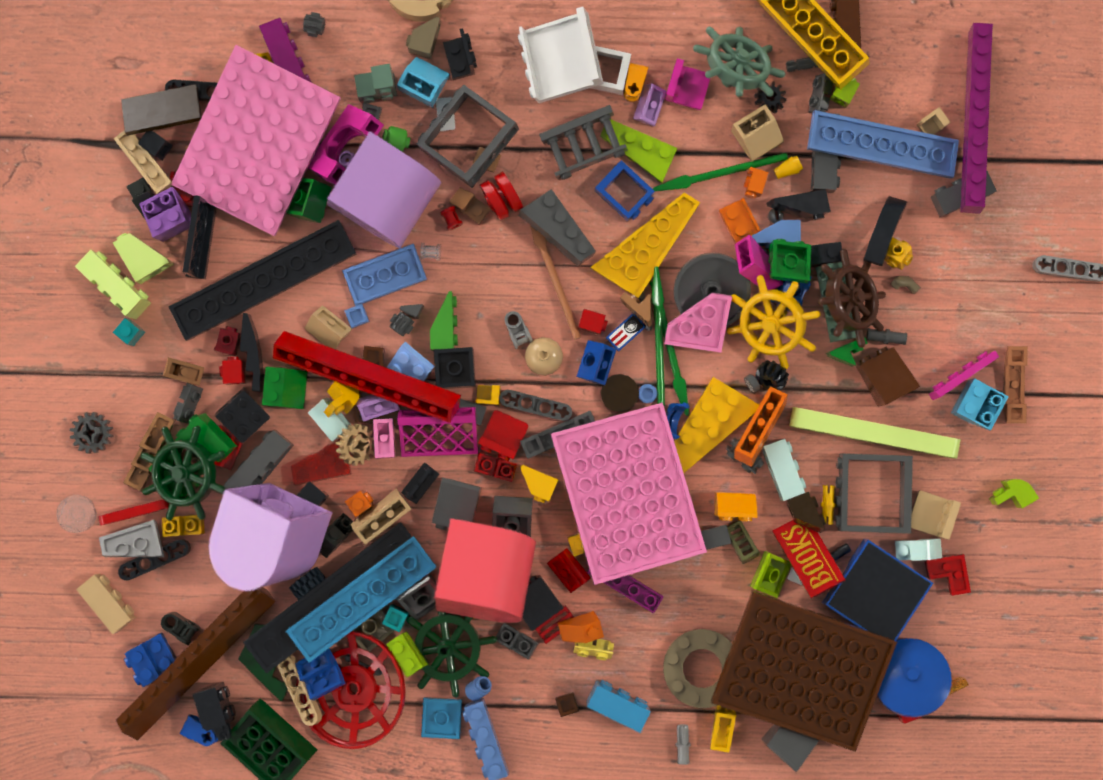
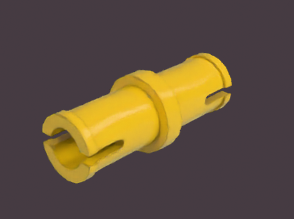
(828, 504)

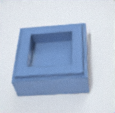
(357, 316)

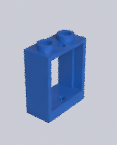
(611, 177)

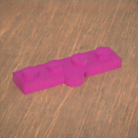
(958, 377)

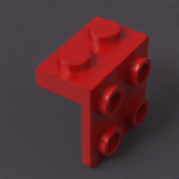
(503, 435)

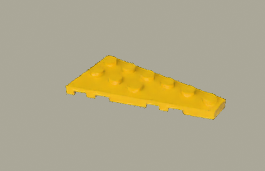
(634, 259)

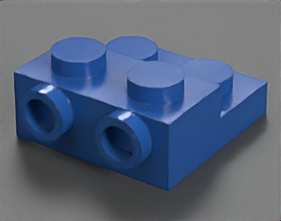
(150, 659)

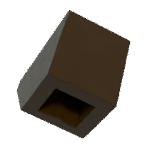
(805, 513)

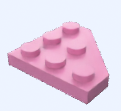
(701, 325)

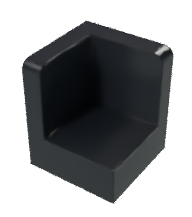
(155, 144)
(313, 494)

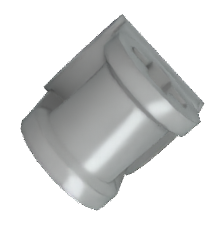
(518, 330)

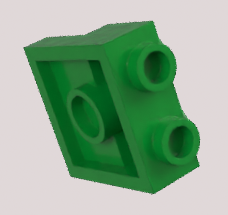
(790, 261)

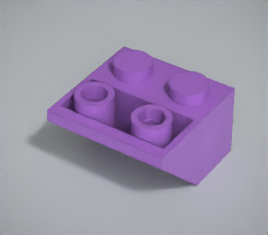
(166, 214)

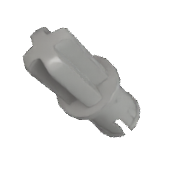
(683, 744)

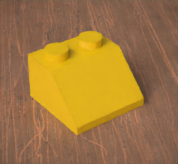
(539, 484)

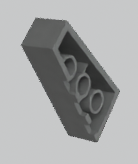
(555, 223)
(261, 461)

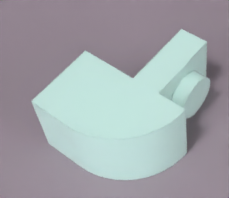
(918, 549)

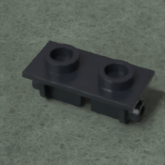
(420, 483)

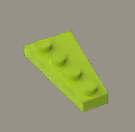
(643, 149)

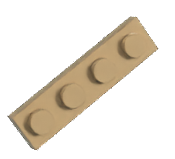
(144, 162)

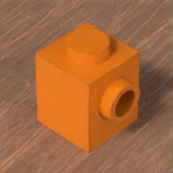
(360, 503)

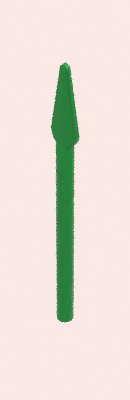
(685, 181)
(657, 300)
(678, 383)

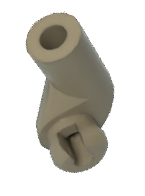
(905, 281)

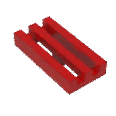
(542, 634)

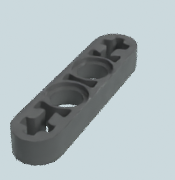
(536, 402)

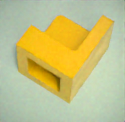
(488, 394)

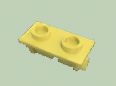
(600, 650)

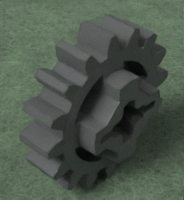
(89, 425)

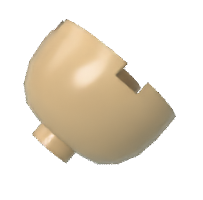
(543, 356)

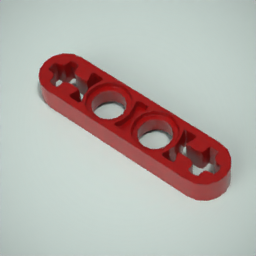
(133, 512)

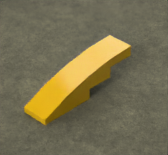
(722, 729)

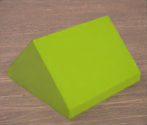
(770, 574)

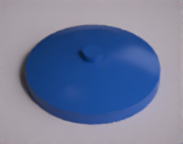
(915, 679)

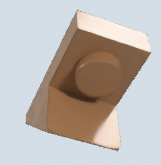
(469, 205)
(642, 310)
(183, 371)

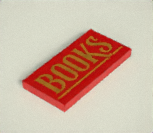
(808, 558)

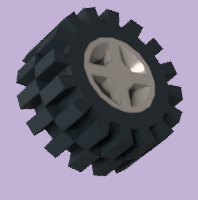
(307, 582)

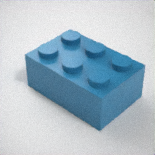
(618, 705)

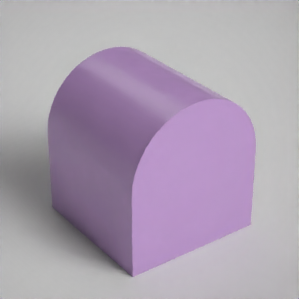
(383, 190)
(265, 536)

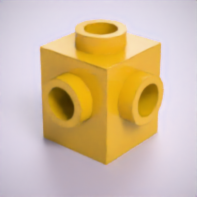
(899, 254)

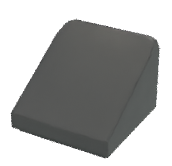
(412, 310)

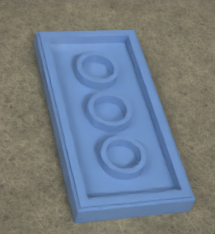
(384, 275)

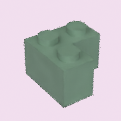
(376, 84)

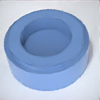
(647, 393)

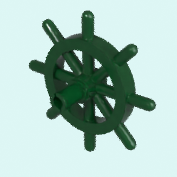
(183, 473)
(448, 647)

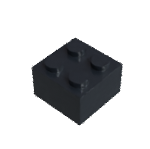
(455, 368)

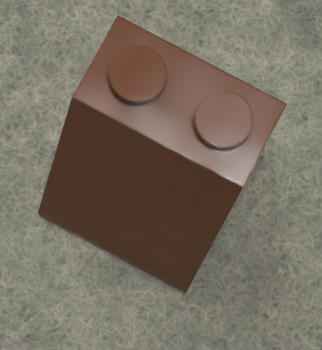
(886, 376)

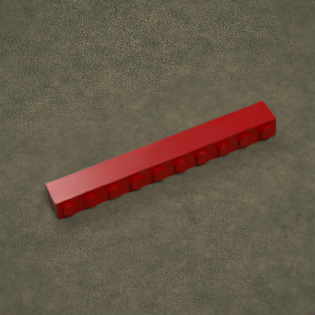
(366, 376)

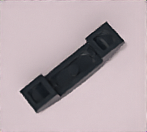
(884, 230)

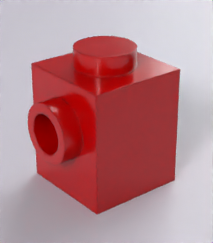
(233, 371)

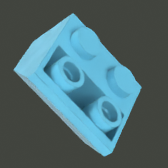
(423, 81)
(979, 404)

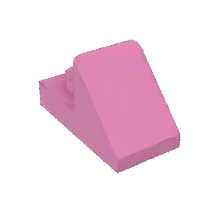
(384, 438)

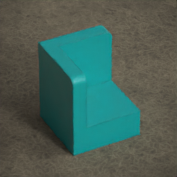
(395, 618)

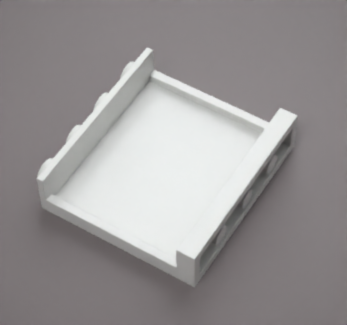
(560, 57)

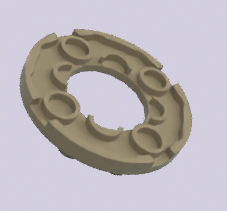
(675, 659)

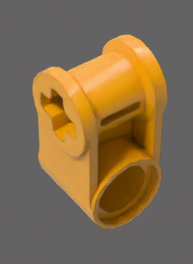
(635, 79)

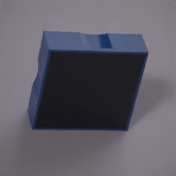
(878, 591)

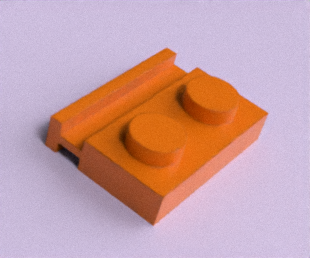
(739, 220)

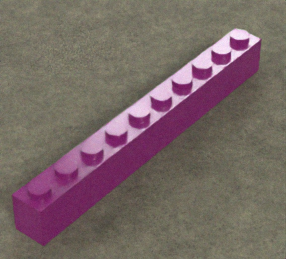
(976, 118)

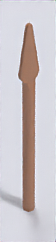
(540, 241)

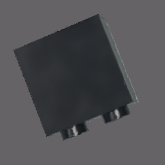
(539, 603)

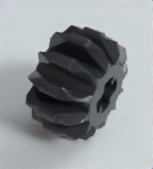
(777, 101)
(771, 375)

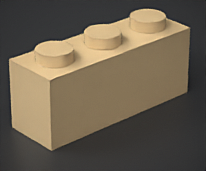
(380, 516)
(106, 603)

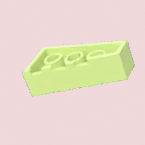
(113, 284)

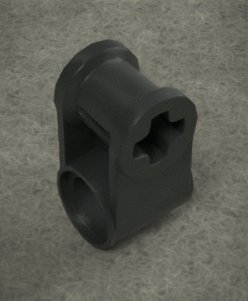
(181, 627)

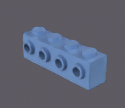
(486, 739)

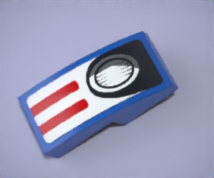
(625, 332)

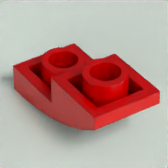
(495, 467)

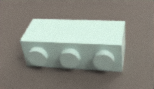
(784, 469)

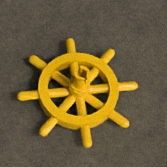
(773, 322)

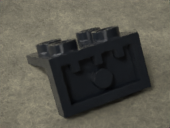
(459, 57)
(242, 415)

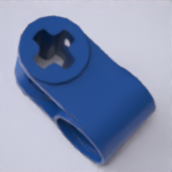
(193, 730)

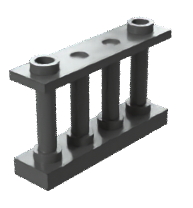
(586, 123)

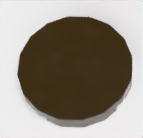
(619, 393)

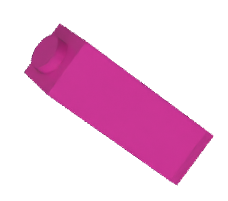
(754, 262)

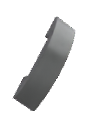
(543, 441)

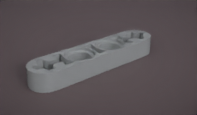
(1070, 271)

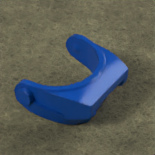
(677, 410)

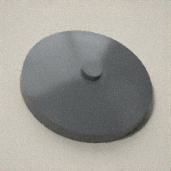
(708, 275)

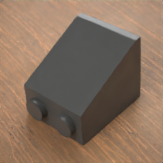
(455, 501)
(789, 745)

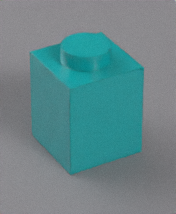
(129, 332)

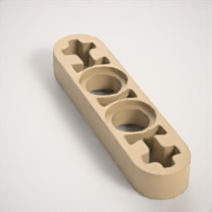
(296, 691)

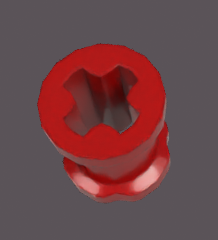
(451, 218)

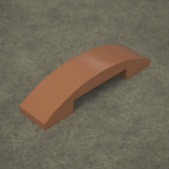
(1014, 384)

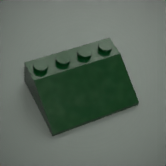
(268, 744)

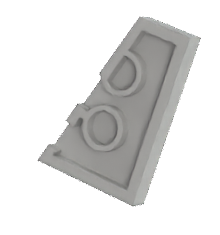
(135, 541)

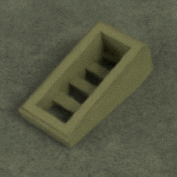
(755, 553)

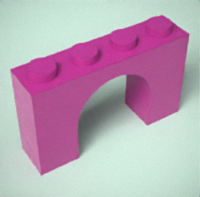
(350, 124)

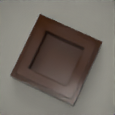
(567, 704)

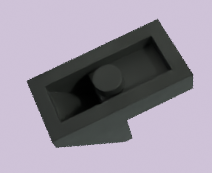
(140, 192)

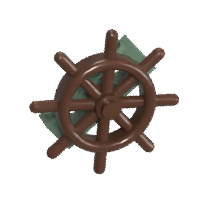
(845, 299)

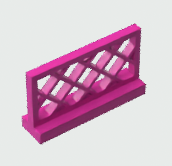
(416, 418)

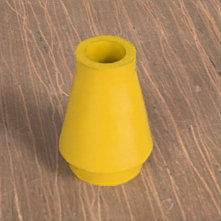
(789, 167)

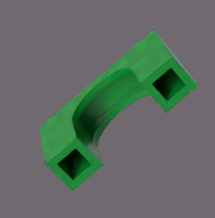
(210, 437)

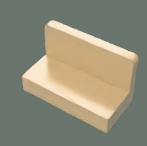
(327, 327)

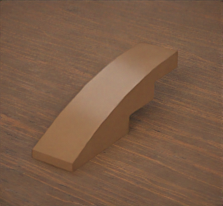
(151, 444)

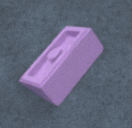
(649, 104)
(374, 406)

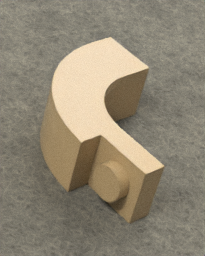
(419, 10)

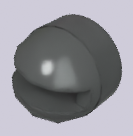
(772, 218)

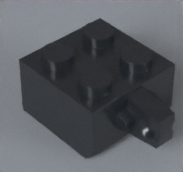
(215, 709)

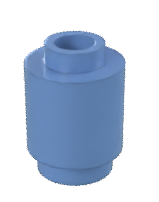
(478, 688)

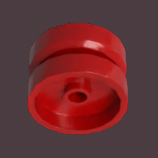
(501, 196)

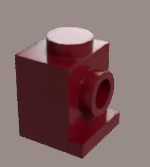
(228, 348)

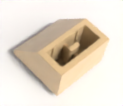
(757, 133)

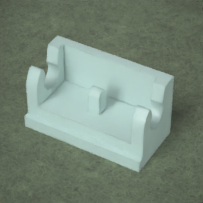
(330, 426)

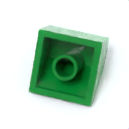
(310, 201)
(284, 388)

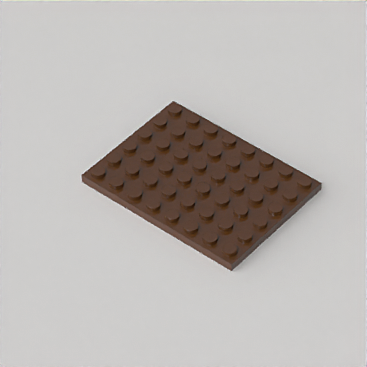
(803, 671)

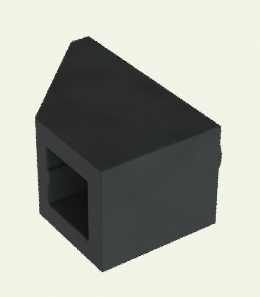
(336, 534)

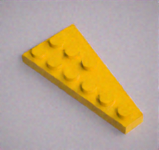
(711, 421)

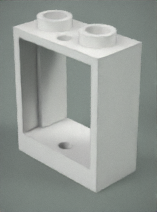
(625, 57)

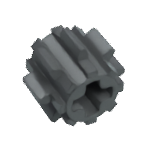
(314, 24)
(401, 324)

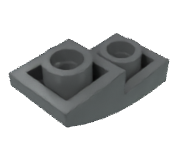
(716, 537)
(516, 641)

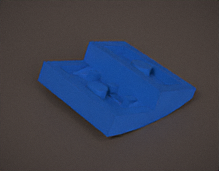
(320, 675)

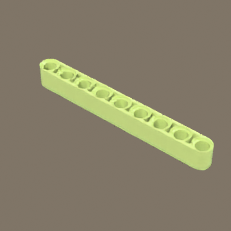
(874, 432)

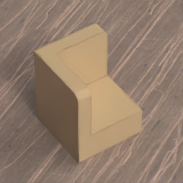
(933, 122)

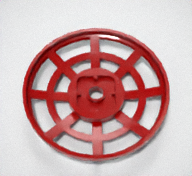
(363, 699)

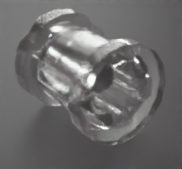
(430, 251)

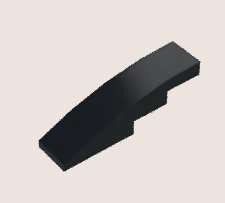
(251, 345)

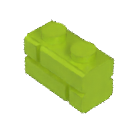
(407, 654)

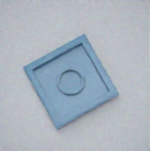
(441, 718)

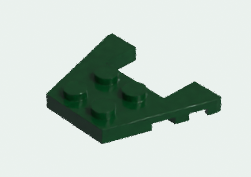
(273, 684)

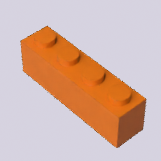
(760, 426)

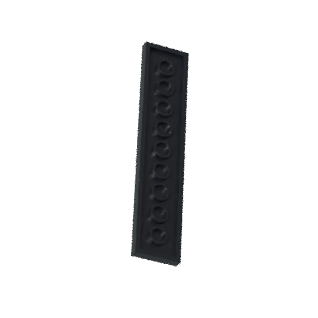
(262, 280)
(273, 644)

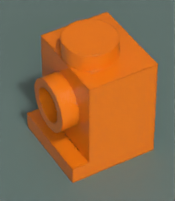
(755, 182)

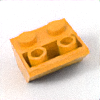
(735, 505)

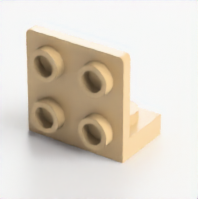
(934, 514)

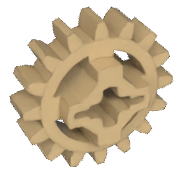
(355, 444)

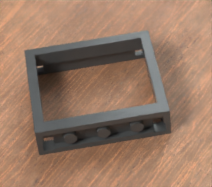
(488, 155)
(905, 508)

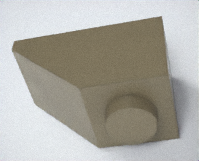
(424, 38)

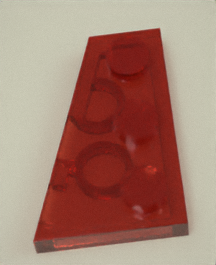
(320, 466)

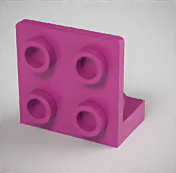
(687, 86)

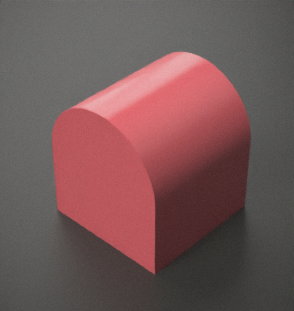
(484, 572)

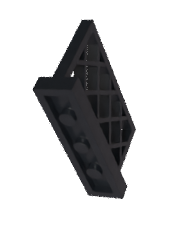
(199, 238)

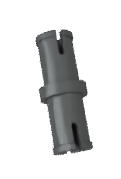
(887, 336)

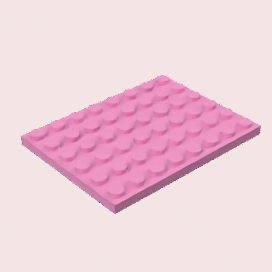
(255, 140)
(628, 493)

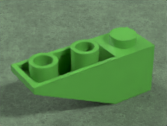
(442, 330)

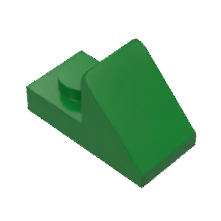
(843, 353)

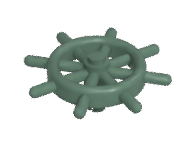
(739, 61)

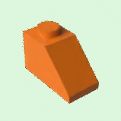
(581, 628)

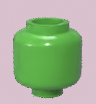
(396, 137)

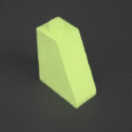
(140, 258)

